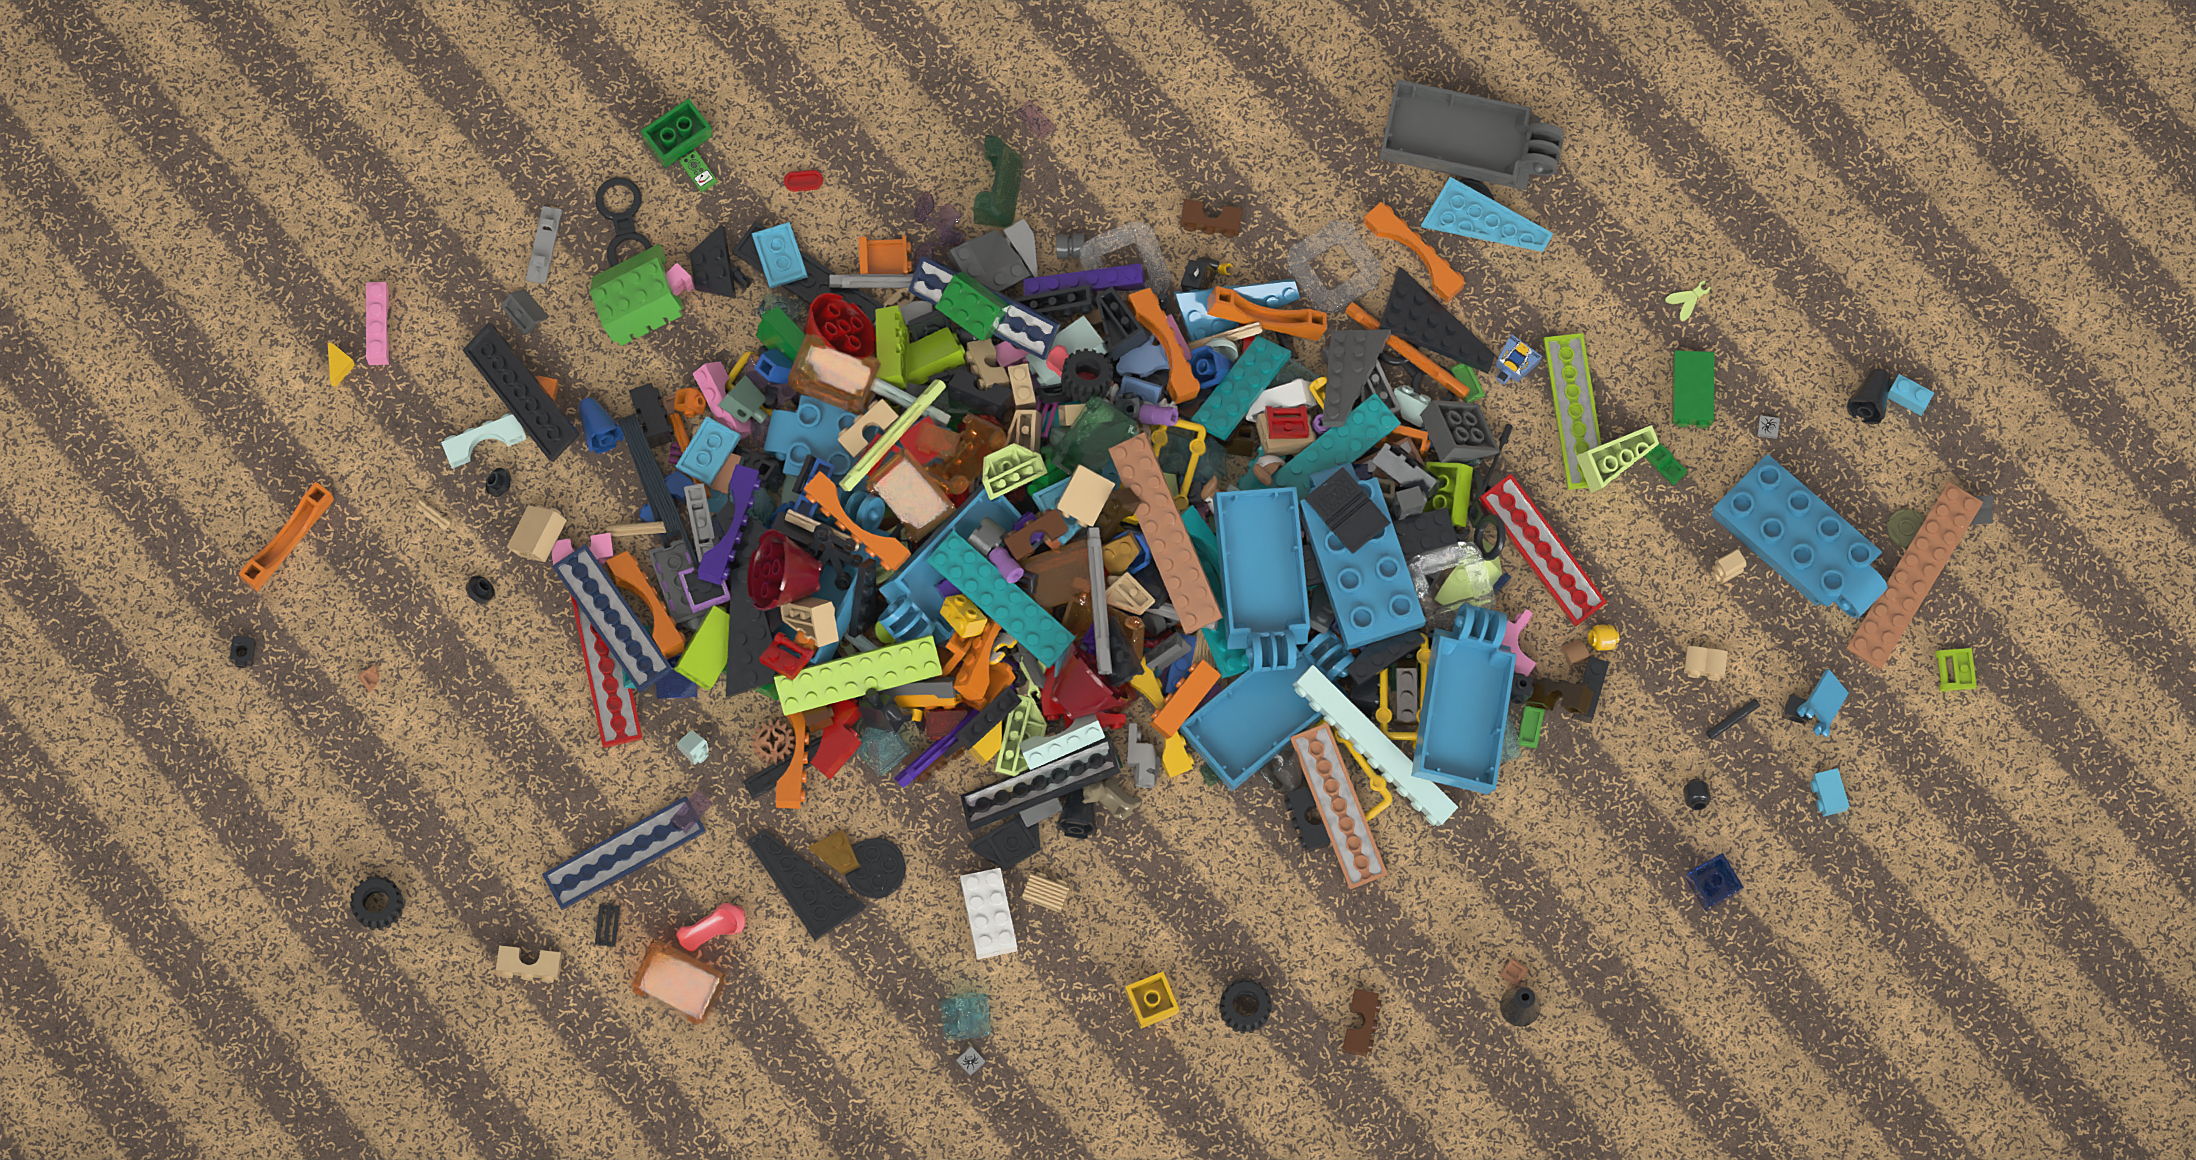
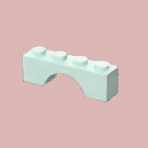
(459, 447)
(1045, 749)

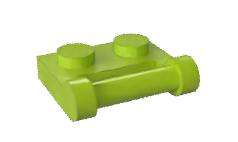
(1962, 669)

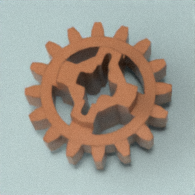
(780, 742)

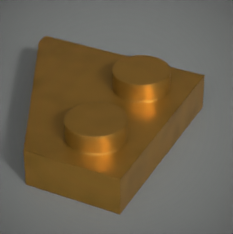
(1120, 553)
(836, 852)

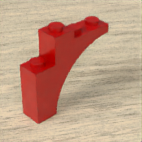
(1053, 711)
(839, 739)

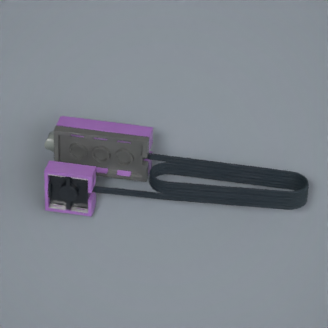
(675, 565)

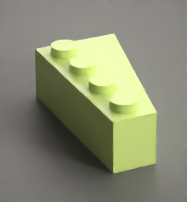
(1611, 459)

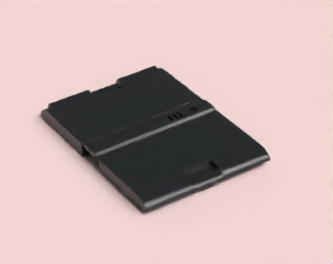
(1347, 510)

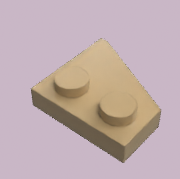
(1128, 595)

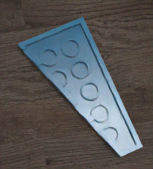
(1194, 305)

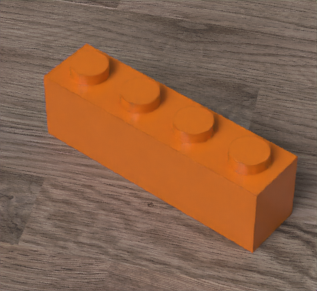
(1184, 699)

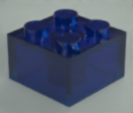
(1714, 882)

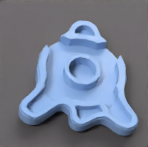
(1143, 360)

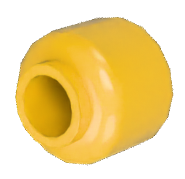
(1603, 637)

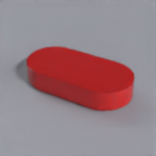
(803, 180)

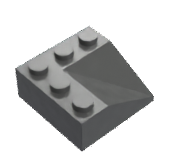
(989, 261)
(1458, 431)

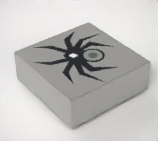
(1768, 427)
(970, 1061)

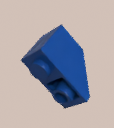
(774, 366)

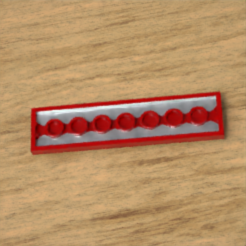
(1543, 550)
(612, 702)

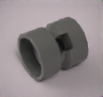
(1069, 245)
(1157, 624)

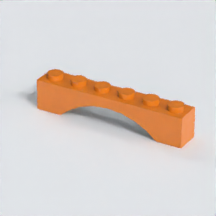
(1385, 224)
(1300, 323)
(1181, 382)
(308, 511)
(887, 549)
(627, 575)
(974, 673)
(789, 786)

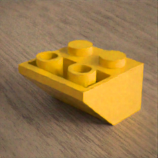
(988, 745)

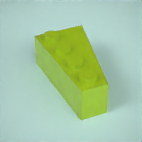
(892, 346)

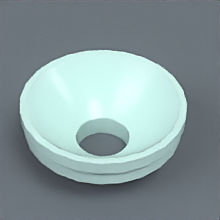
(1225, 347)

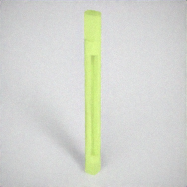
(892, 435)

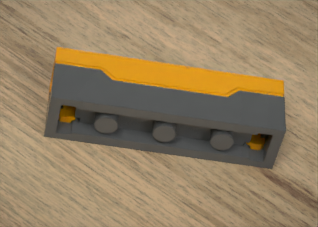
(926, 693)

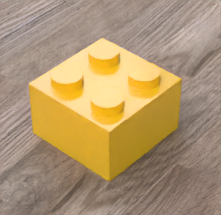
(1151, 1000)

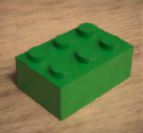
(676, 133)
(972, 306)

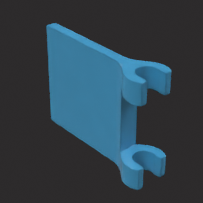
(1824, 702)

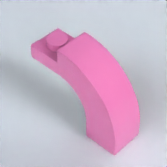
(1523, 663)

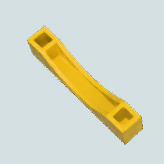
(1174, 757)

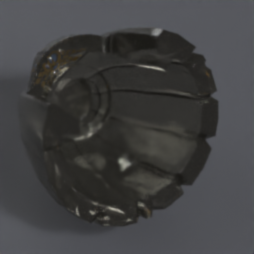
(1283, 771)

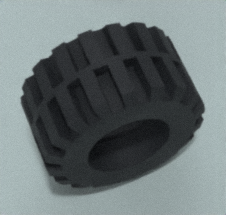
(1086, 362)
(385, 917)
(1239, 1022)

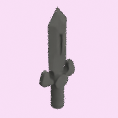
(1031, 666)

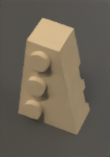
(1025, 430)
(812, 617)

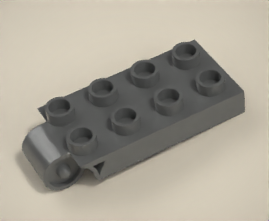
(1469, 136)

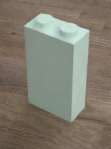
(1074, 337)

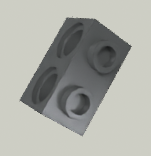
(1408, 503)

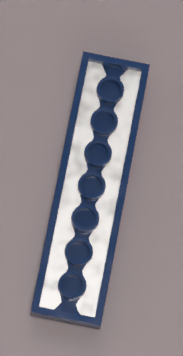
(1019, 325)
(612, 618)
(618, 856)

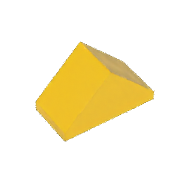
(339, 364)

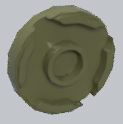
(1901, 532)

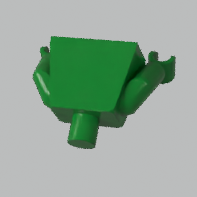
(1053, 476)

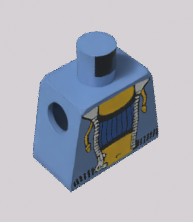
(1516, 360)

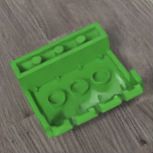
(635, 296)

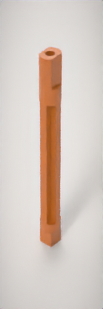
(1410, 353)

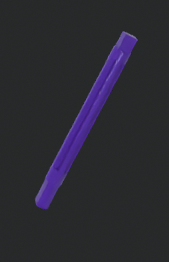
(933, 752)

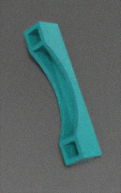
(1201, 535)

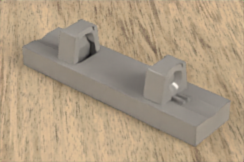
(544, 245)
(699, 518)

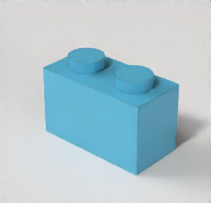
(1910, 394)
(1829, 792)

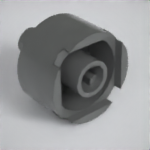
(987, 537)

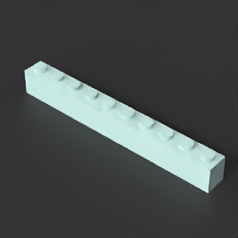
(1374, 745)

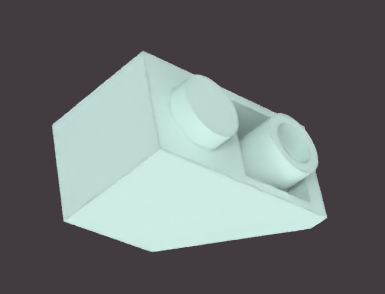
(1411, 404)
(693, 747)

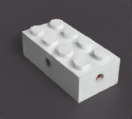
(988, 913)

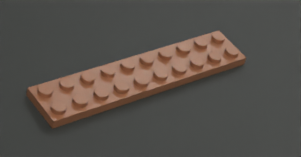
(1166, 534)
(1914, 575)

